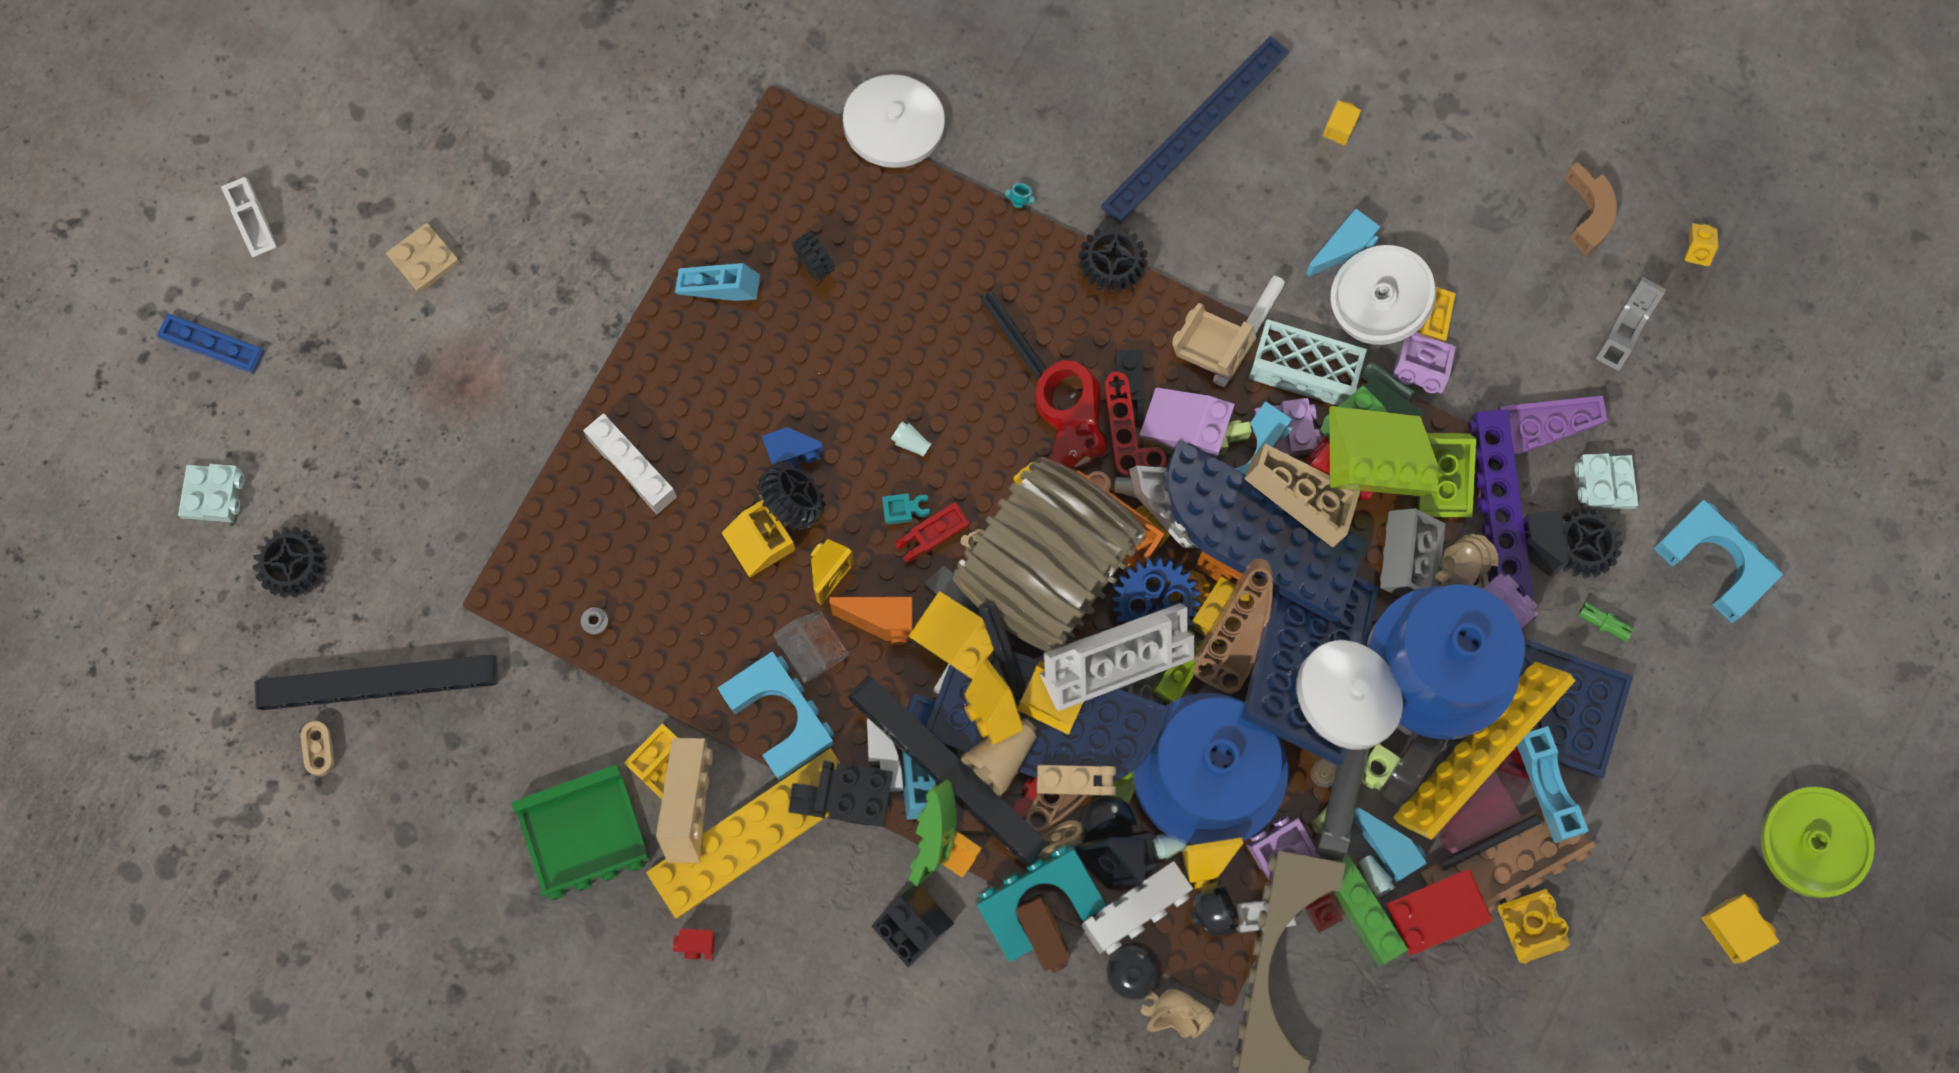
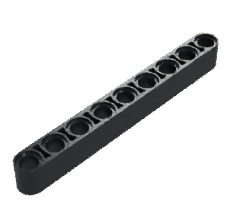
(376, 682)
(942, 764)

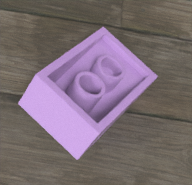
(1188, 417)

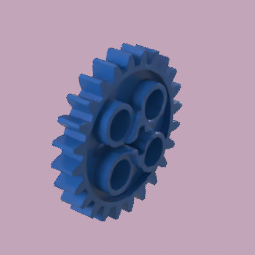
(1135, 587)

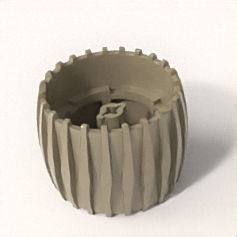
(1049, 554)

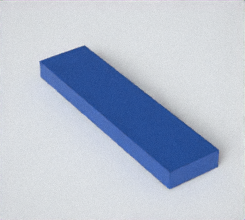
(210, 343)

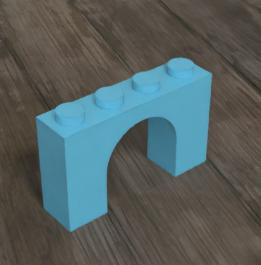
(1753, 570)
(770, 678)

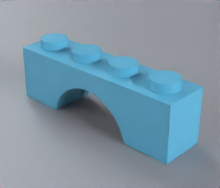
(1269, 427)
(1559, 809)

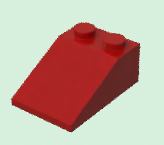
(1440, 912)

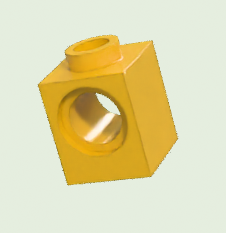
(1341, 122)

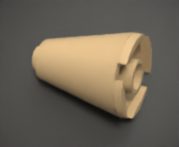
(1000, 762)

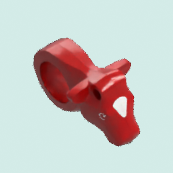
(1078, 431)

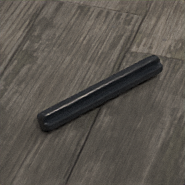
(1013, 334)
(1002, 649)

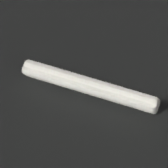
(1259, 313)

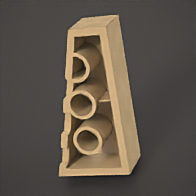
(1303, 493)
(684, 800)

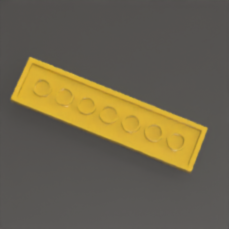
(1482, 752)
(739, 842)

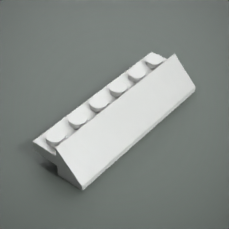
(1117, 657)

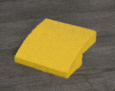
(1439, 320)
(652, 759)

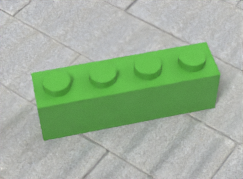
(1368, 916)

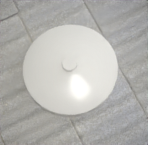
(893, 121)
(1383, 294)
(1349, 694)

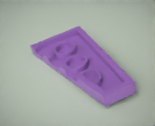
(1551, 421)

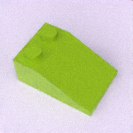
(1456, 473)

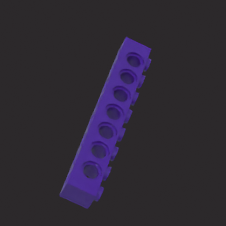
(1498, 425)

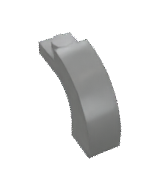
(1629, 323)

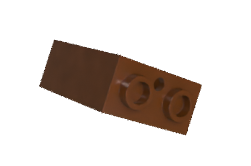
(1043, 933)

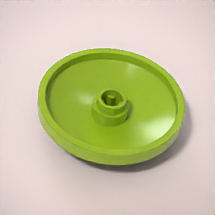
(1817, 842)

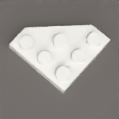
(1150, 490)

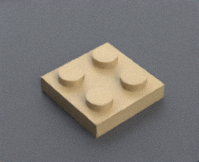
(422, 258)

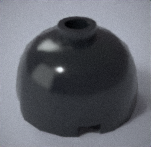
(1106, 818)
(1214, 910)
(1134, 971)

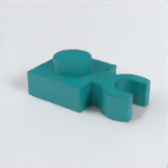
(899, 508)

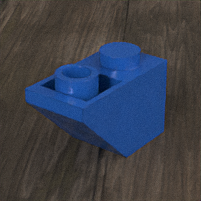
(791, 447)

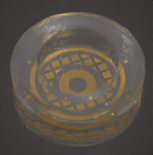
(1323, 773)

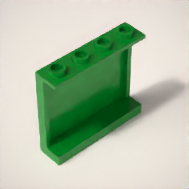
(581, 832)

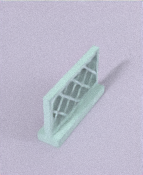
(1303, 379)

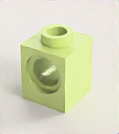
(1386, 760)

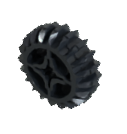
(1135, 262)
(791, 496)
(285, 542)
(1591, 551)

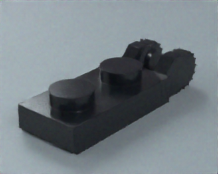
(1131, 364)

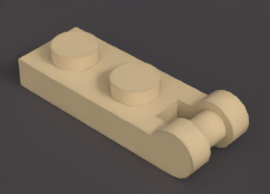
(1075, 780)

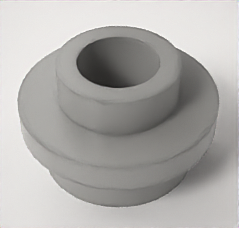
(597, 628)

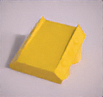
(1038, 704)
(1534, 926)

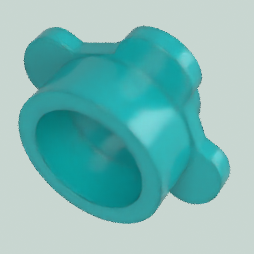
(1020, 195)

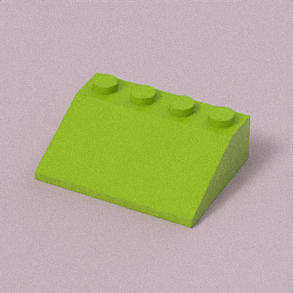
(1380, 453)

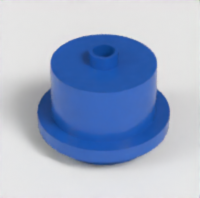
(1452, 657)
(1201, 799)

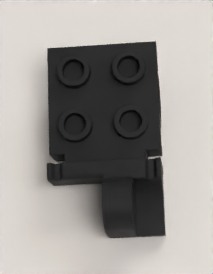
(848, 793)

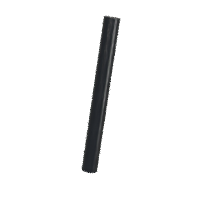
(1489, 842)

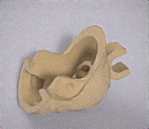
(1466, 561)
(1177, 1011)

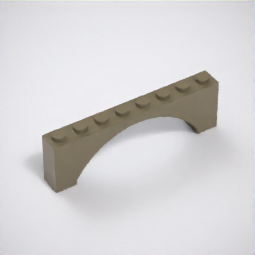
(1292, 886)

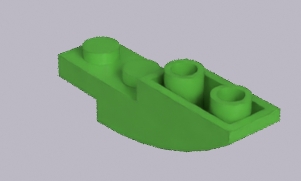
(937, 832)

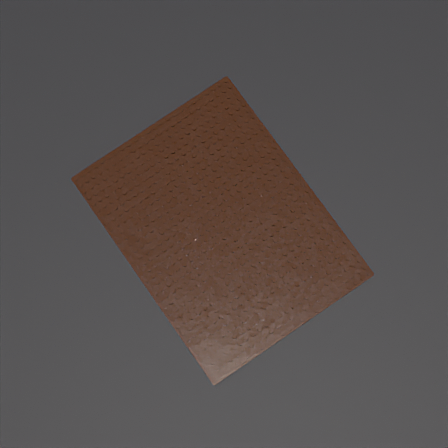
(846, 363)

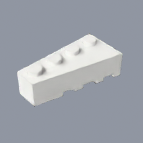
(1137, 908)

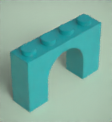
(1060, 869)

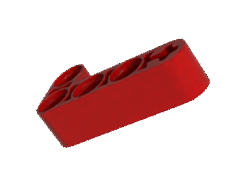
(1126, 423)

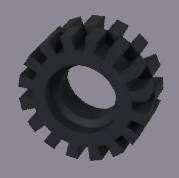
(813, 256)

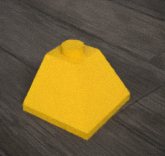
(829, 567)
(1206, 861)

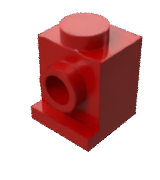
(695, 943)

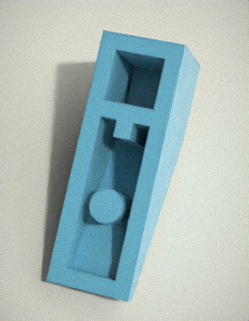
(1351, 238)
(719, 282)
(916, 786)
(1392, 848)

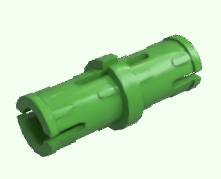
(1605, 622)

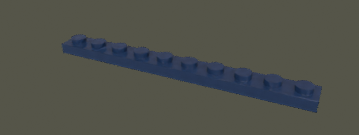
(1194, 130)

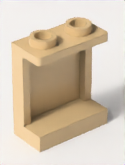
(1213, 342)

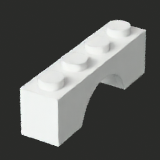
(630, 463)

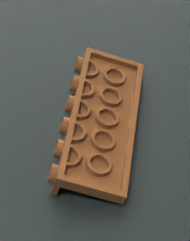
(1516, 861)

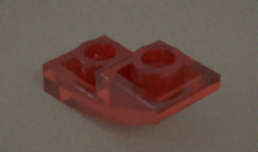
(1323, 912)

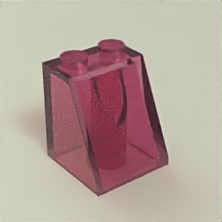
(1479, 816)

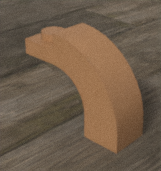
(1600, 204)

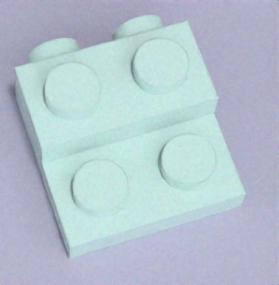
(1606, 482)
(211, 493)

